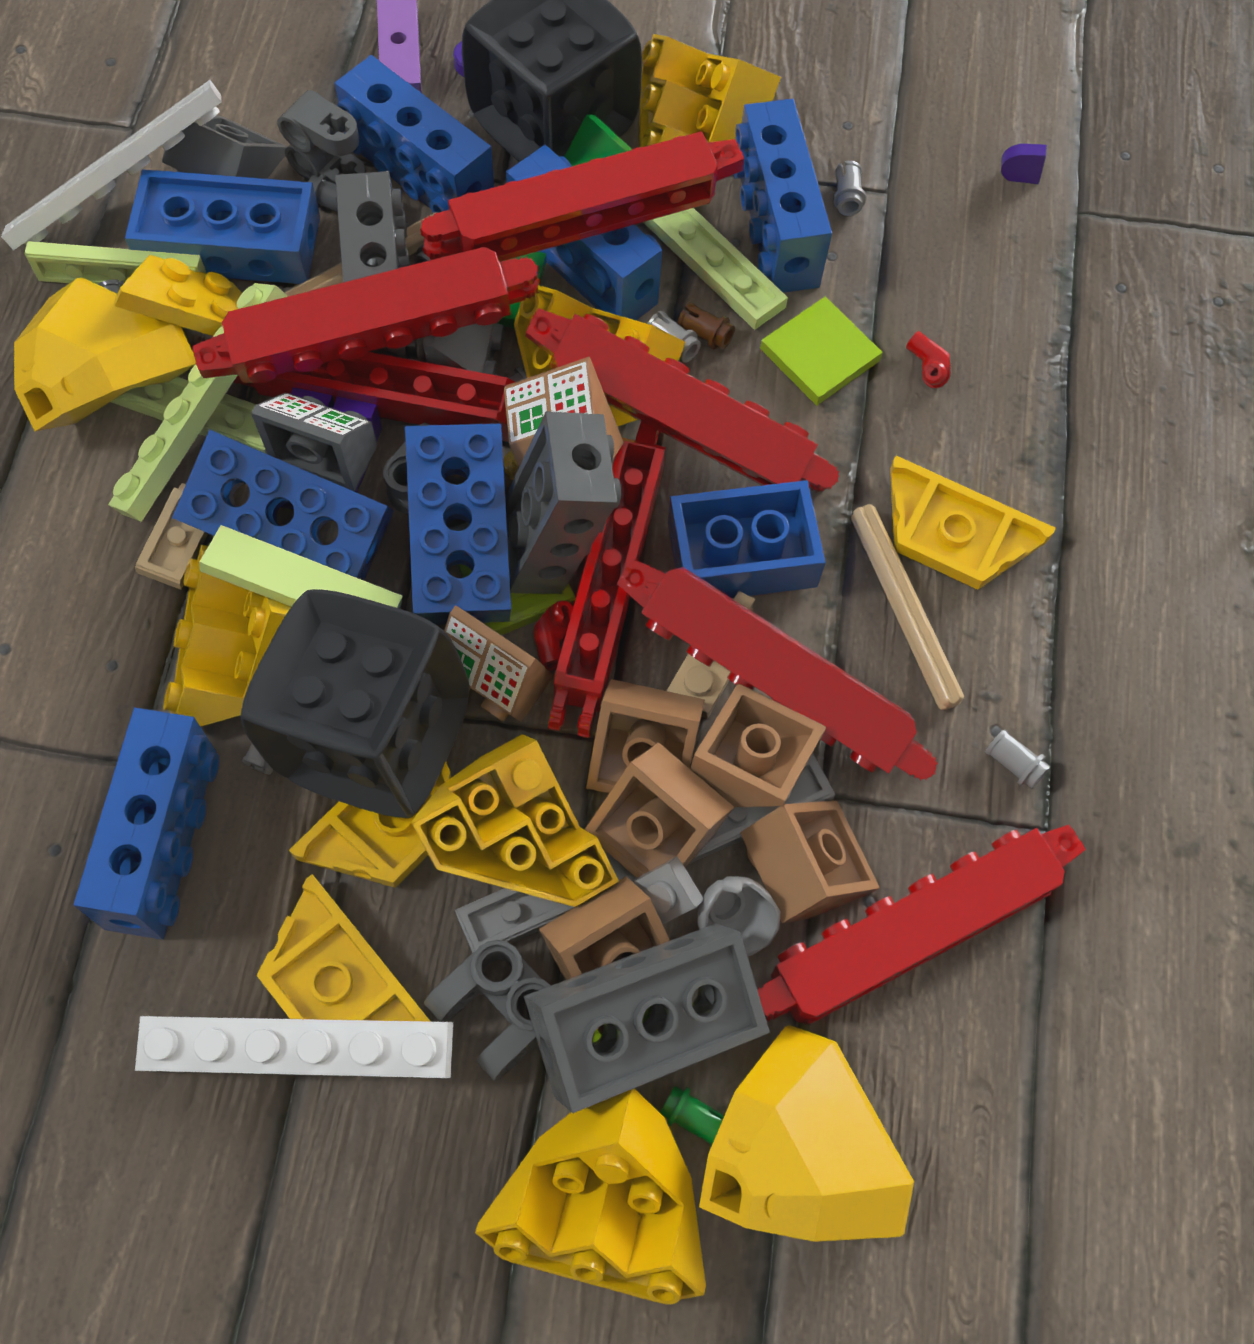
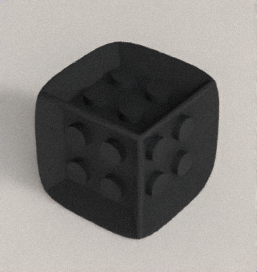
(546, 66)
(357, 702)

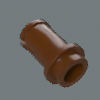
(714, 330)

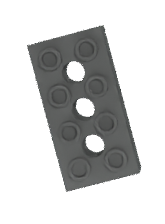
(372, 232)
(559, 501)
(672, 1037)

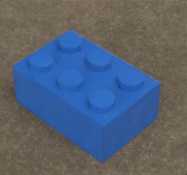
(748, 538)

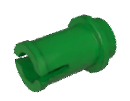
(692, 1114)

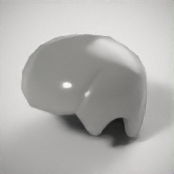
(744, 907)

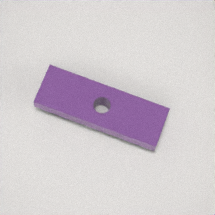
(400, 39)

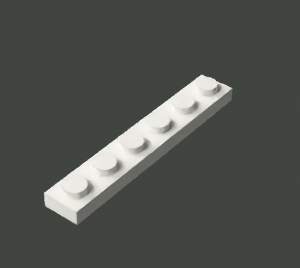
(99, 176)
(295, 1046)

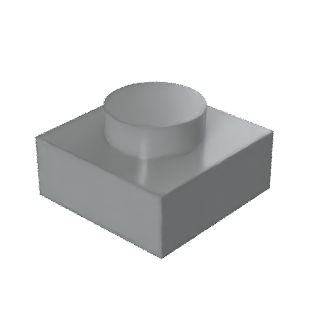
(670, 889)

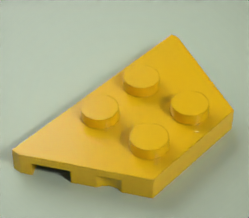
(178, 295)
(958, 527)
(365, 842)
(329, 969)

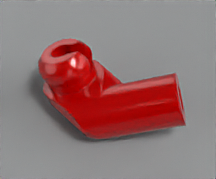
(935, 360)
(550, 632)

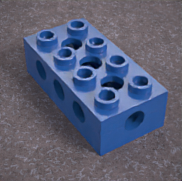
(413, 137)
(782, 196)
(234, 223)
(610, 270)
(478, 456)
(229, 464)
(148, 825)

